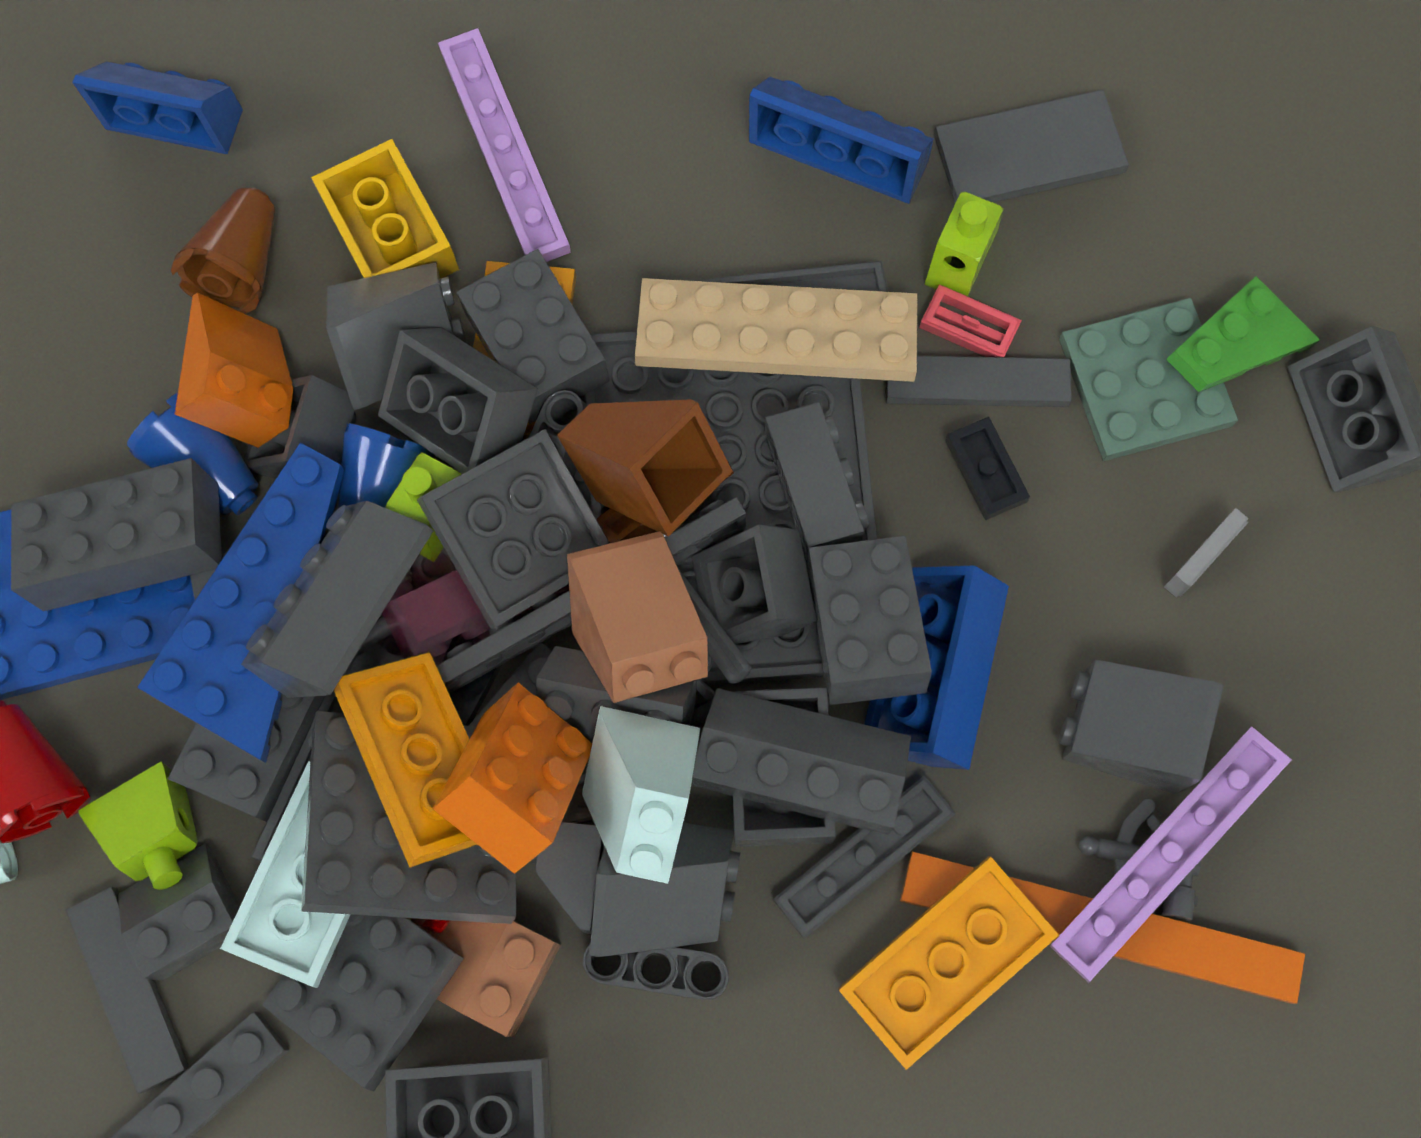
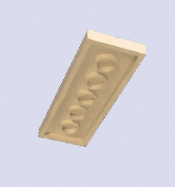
(777, 330)

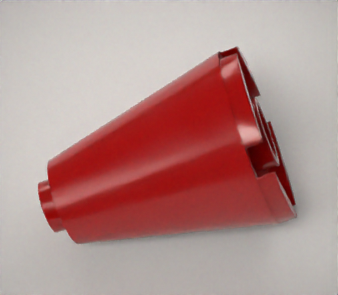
(33, 779)

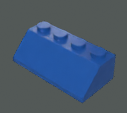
(838, 138)
(961, 628)

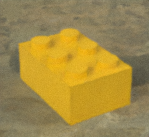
(383, 214)

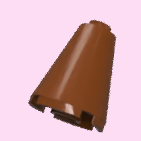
(230, 252)

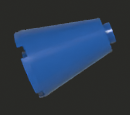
(173, 439)
(374, 465)

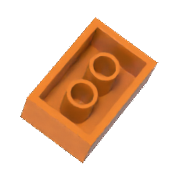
(515, 778)

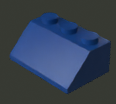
(161, 105)

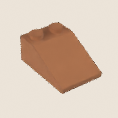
(498, 971)

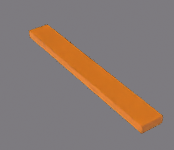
(1156, 943)

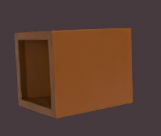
(647, 458)

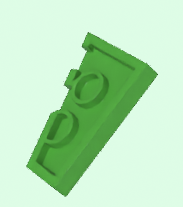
(1241, 336)

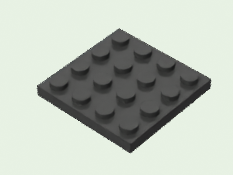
(356, 858)

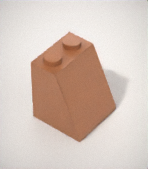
(635, 617)

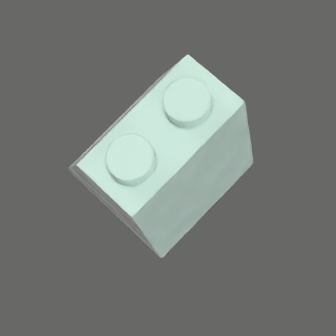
(640, 789)

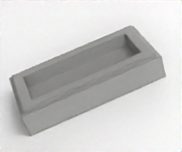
(1207, 553)

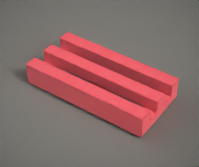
(964, 338)

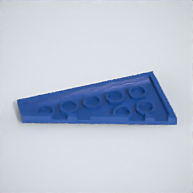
(202, 660)

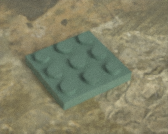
(1131, 388)

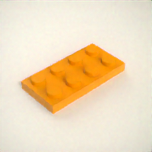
(409, 747)
(948, 962)

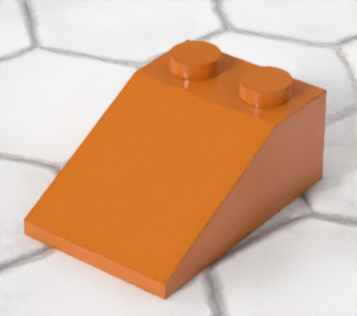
(233, 374)

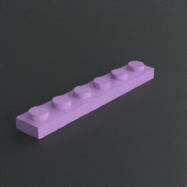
(503, 146)
(1170, 854)

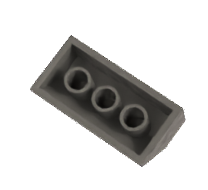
(335, 599)
(802, 761)

